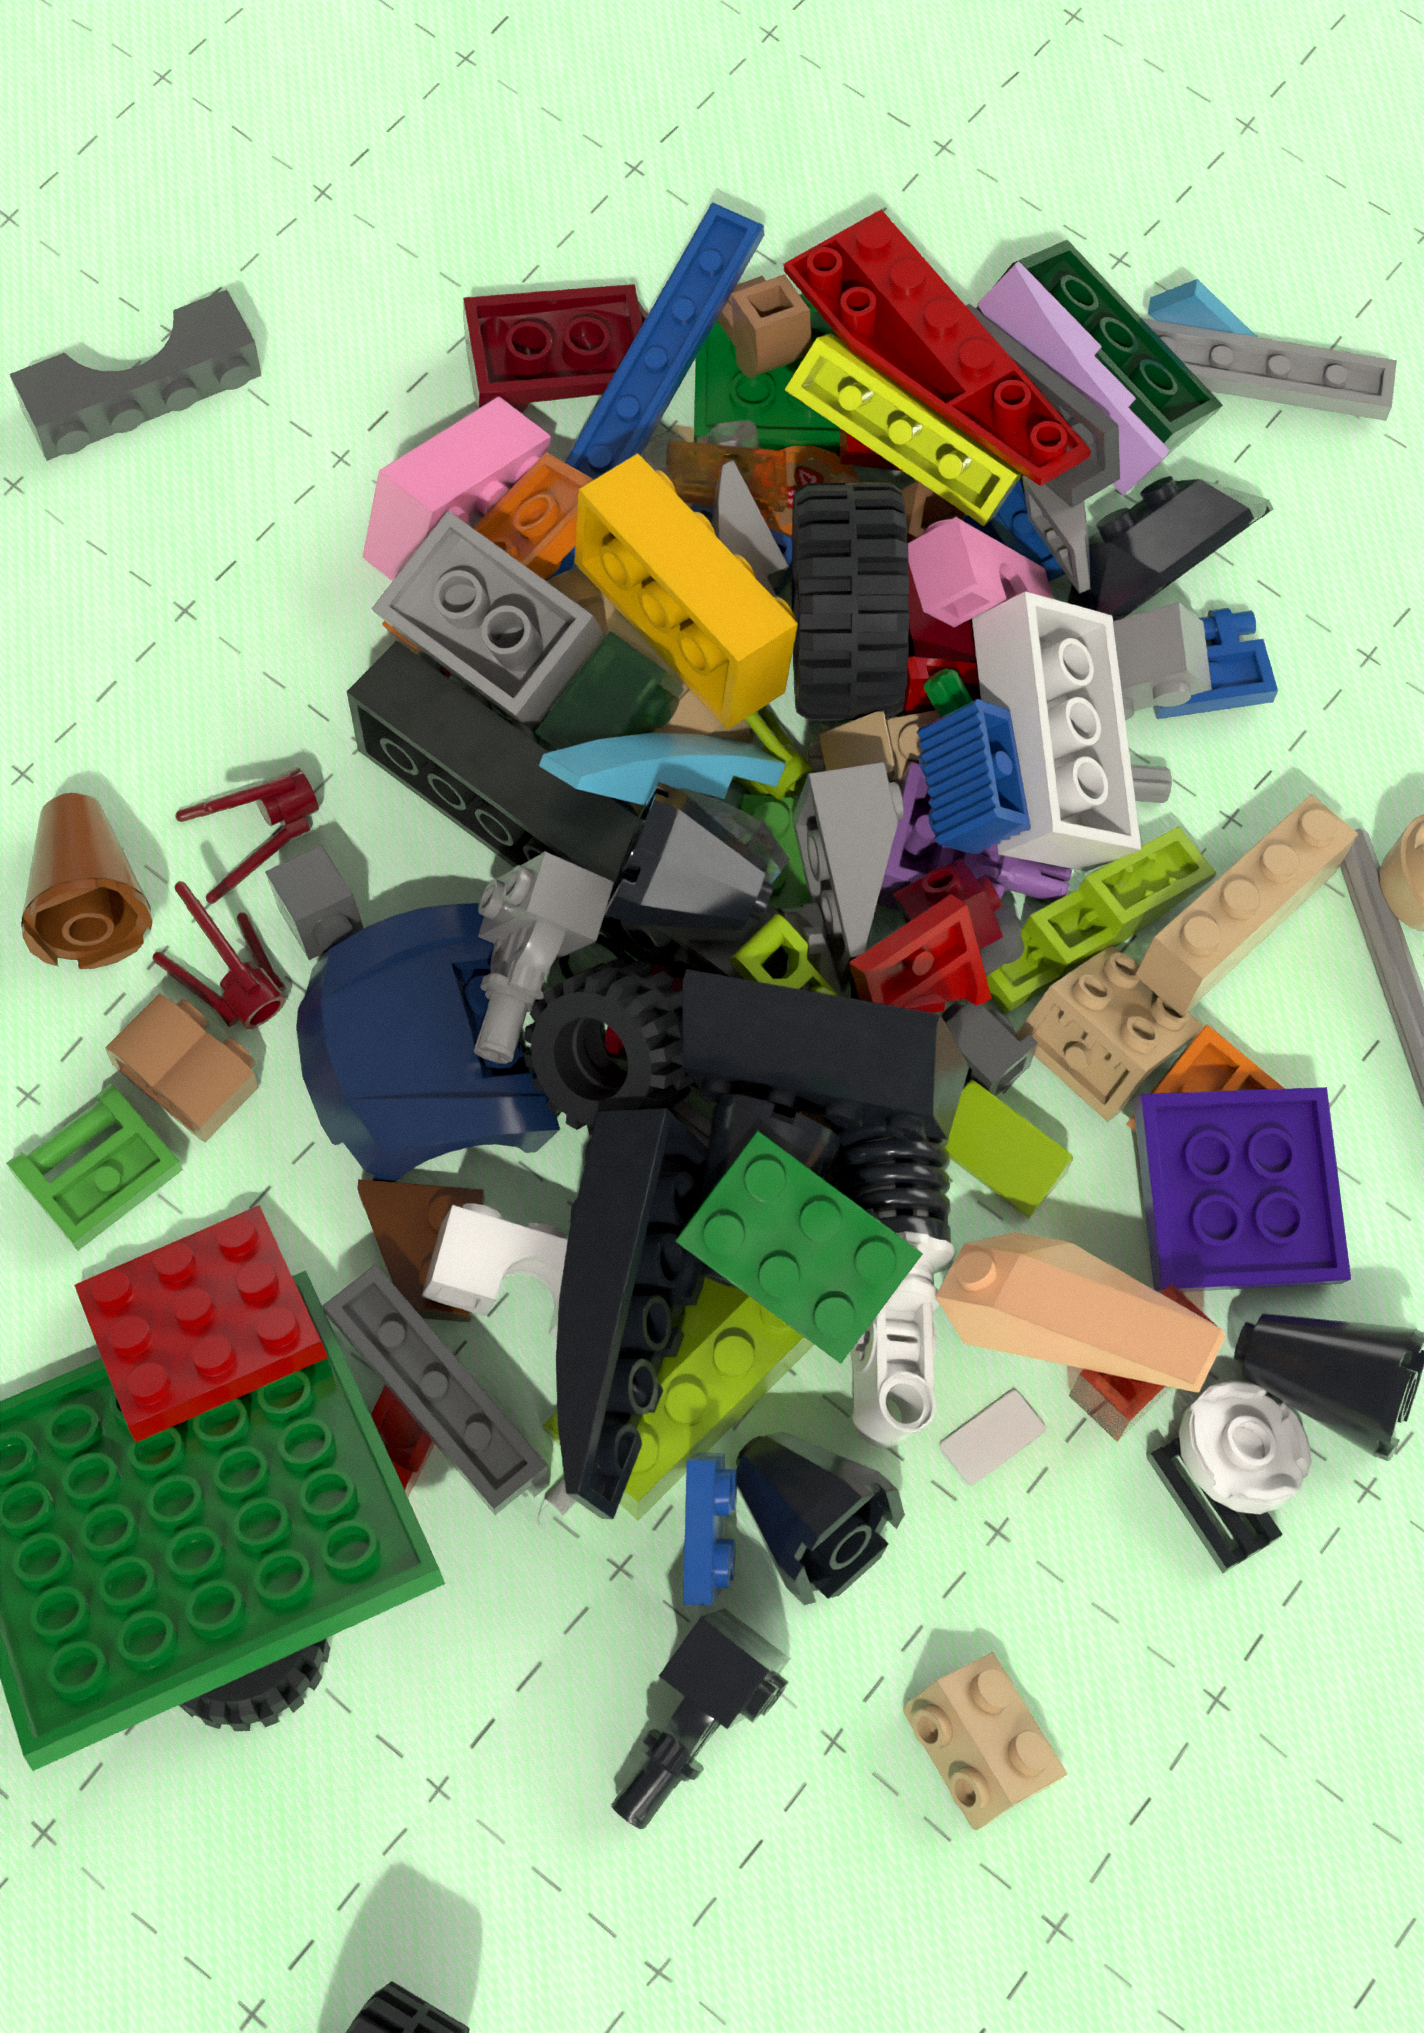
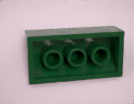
(1165, 389)

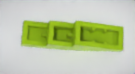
(1100, 914)

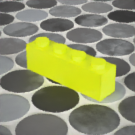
(902, 429)

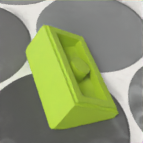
(1005, 1150)

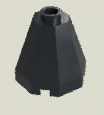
(687, 870)
(815, 1512)

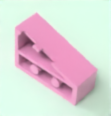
(454, 471)

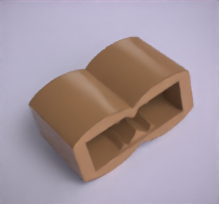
(183, 1065)

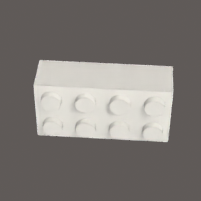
(1069, 726)

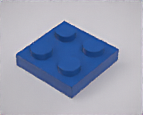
(707, 1555)

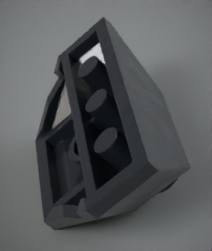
(1161, 540)

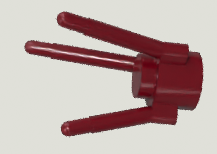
(280, 800)
(249, 992)

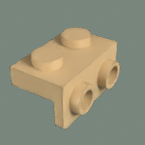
(983, 1740)

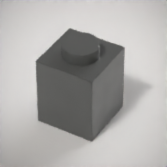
(314, 901)

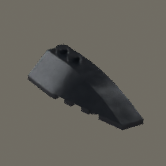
(623, 1294)

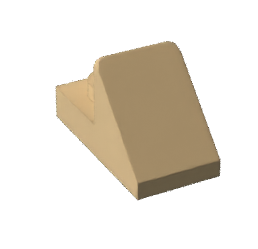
(875, 741)

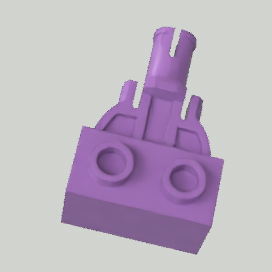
(918, 853)

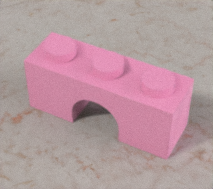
(968, 572)

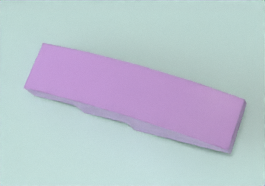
(1055, 338)

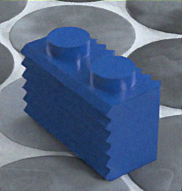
(973, 777)

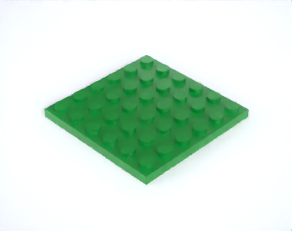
(192, 1551)

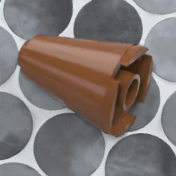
(81, 889)

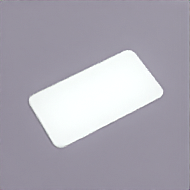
(992, 1437)

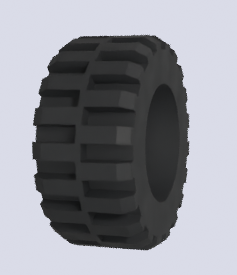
(849, 600)

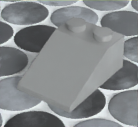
(490, 621)
(844, 845)

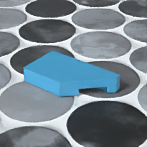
(1197, 307)

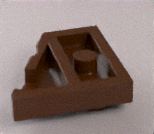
(406, 1231)

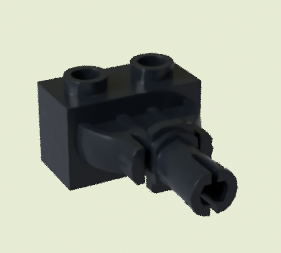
(725, 1678)

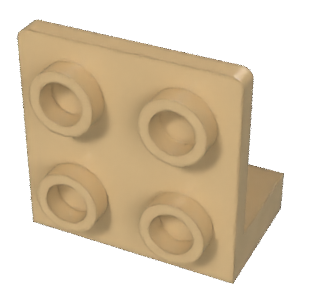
(1105, 1031)

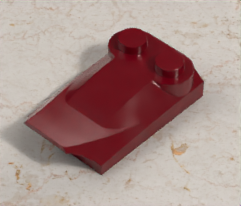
(549, 342)

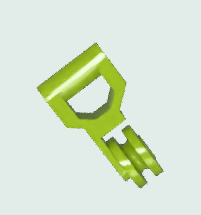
(766, 941)

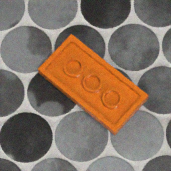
(532, 521)

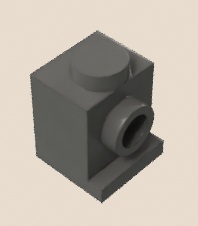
(988, 1045)

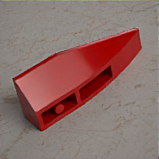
(925, 339)

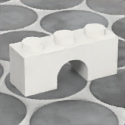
(481, 1250)

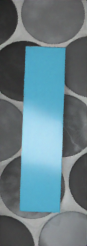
(634, 764)

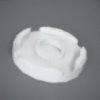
(1244, 1447)

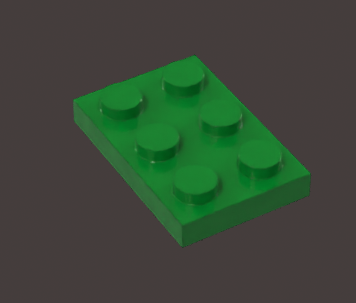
(798, 1246)

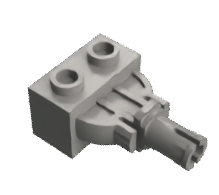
(533, 920)

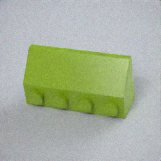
(722, 1369)

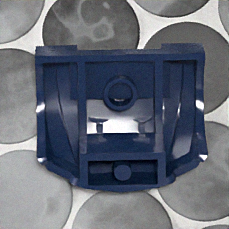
(394, 1041)

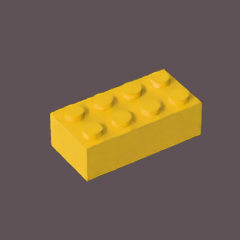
(684, 590)

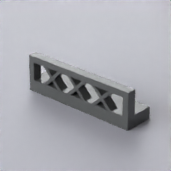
(1082, 415)
(437, 1390)

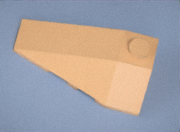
(1074, 1310)

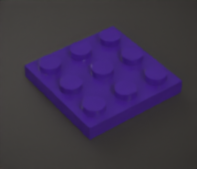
(1241, 1189)

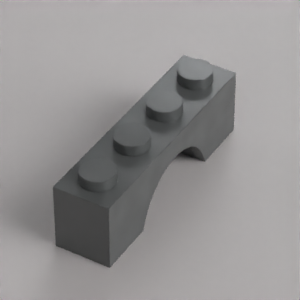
(81, 405)

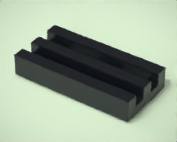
(1200, 1522)

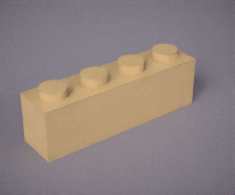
(1245, 905)

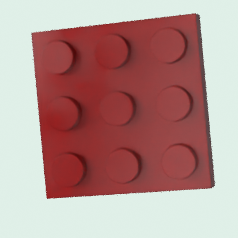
(199, 1323)

